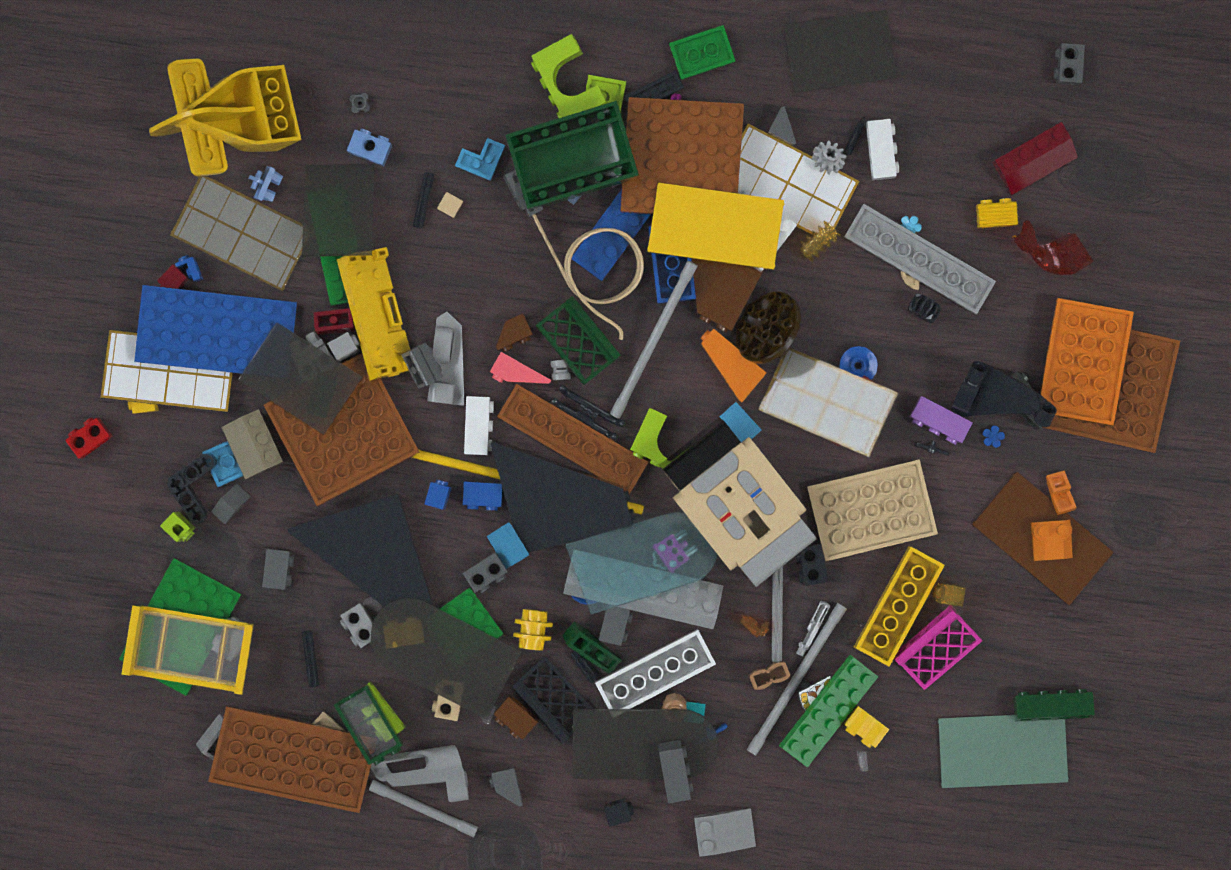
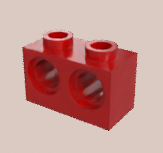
(90, 441)

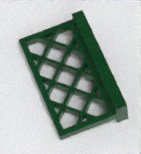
(588, 328)

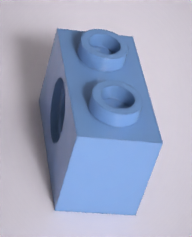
(380, 152)

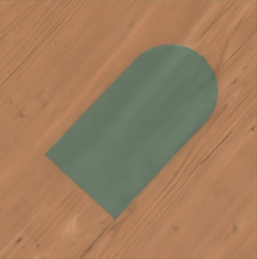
(640, 560)

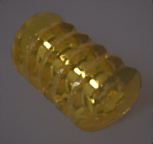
(819, 240)

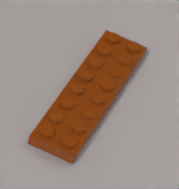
(572, 438)

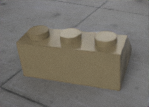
(252, 444)

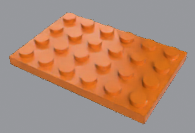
(1086, 360)

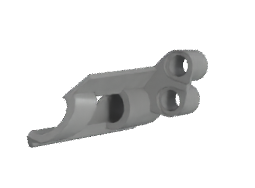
(442, 766)

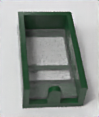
(369, 725)

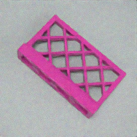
(923, 639)

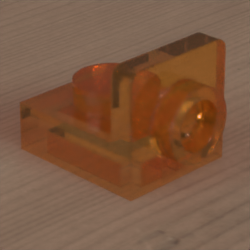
(751, 625)

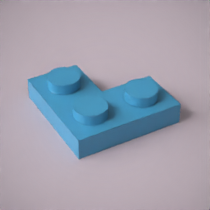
(483, 164)

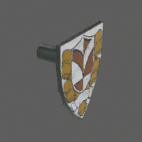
(811, 691)

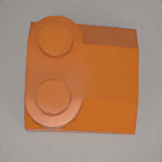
(1051, 540)

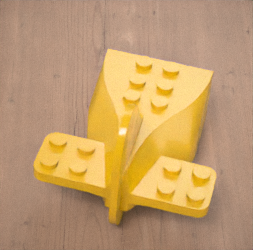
(244, 110)

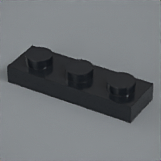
(659, 88)

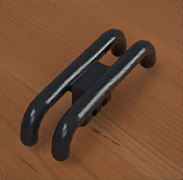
(587, 412)

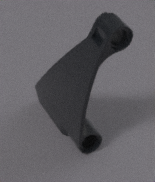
(995, 392)

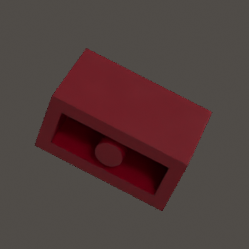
(333, 322)

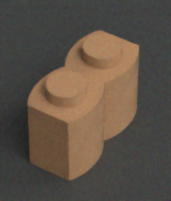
(763, 677)

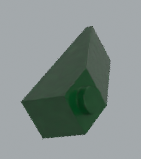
(590, 647)

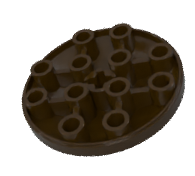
(769, 327)

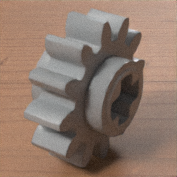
(828, 157)

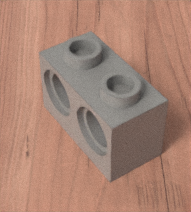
(344, 346)
(364, 622)

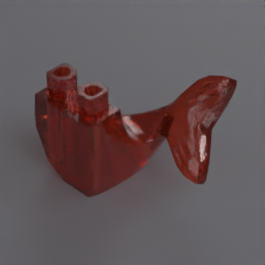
(1058, 257)

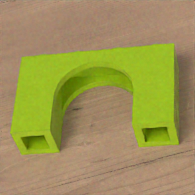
(548, 64)
(646, 440)

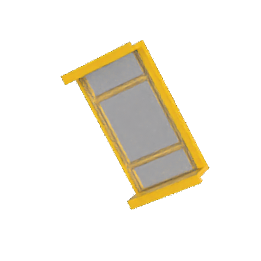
(187, 648)

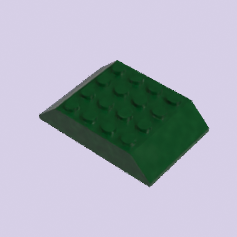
(572, 155)

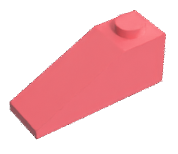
(513, 371)

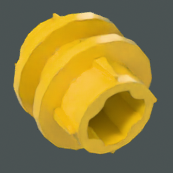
(532, 629)

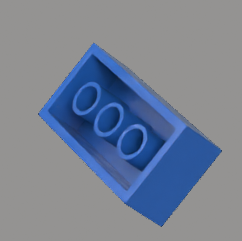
(666, 275)

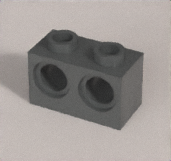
(1074, 65)
(483, 569)

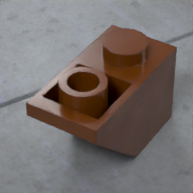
(514, 331)

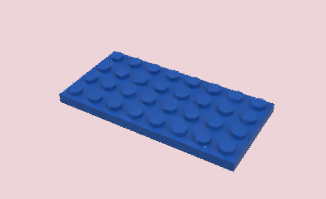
(205, 328)

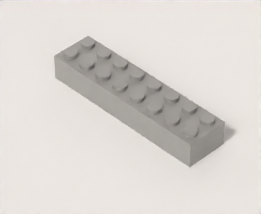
(690, 604)

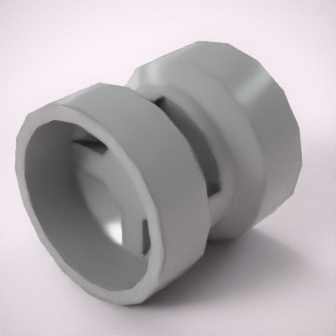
(560, 370)

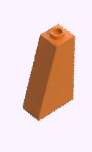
(735, 369)

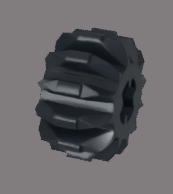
(924, 308)

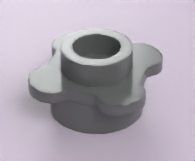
(362, 98)

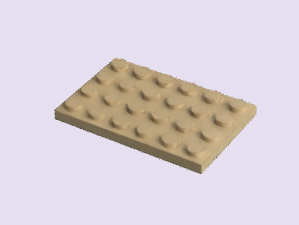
(872, 510)

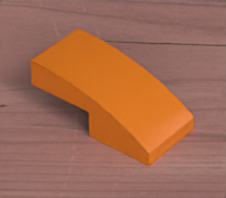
(1060, 492)

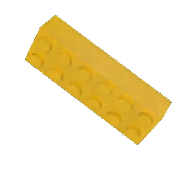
(899, 606)

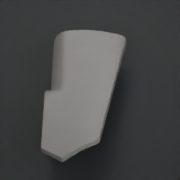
(449, 355)

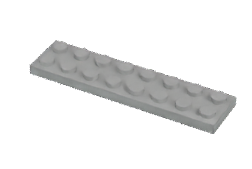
(919, 259)

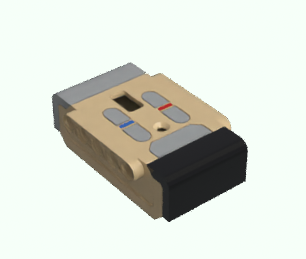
(738, 501)

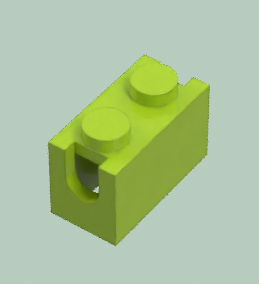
(178, 527)

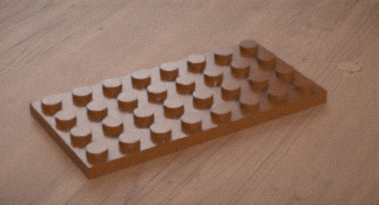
(289, 759)

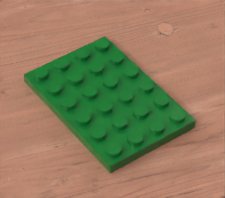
(193, 593)

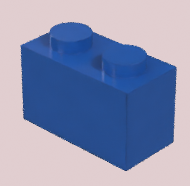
(438, 494)
(482, 494)

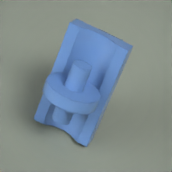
(262, 192)

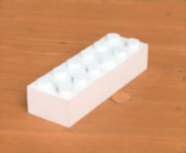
(656, 672)

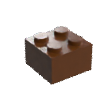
(515, 717)

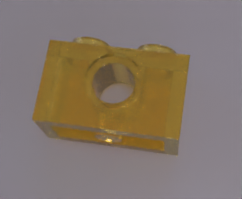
(949, 594)

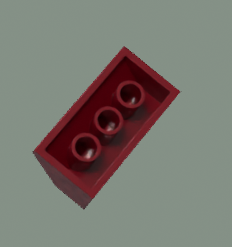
(1036, 158)

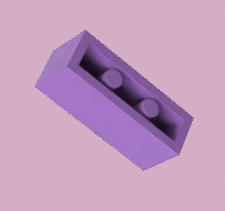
(940, 420)

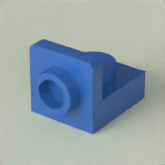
(193, 269)

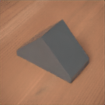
(782, 129)
(230, 503)

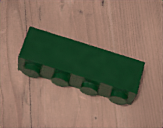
(1053, 706)

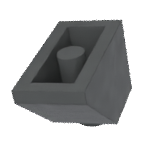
(507, 785)

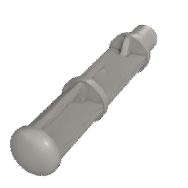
(813, 628)

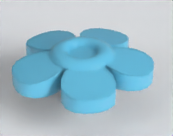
(911, 224)

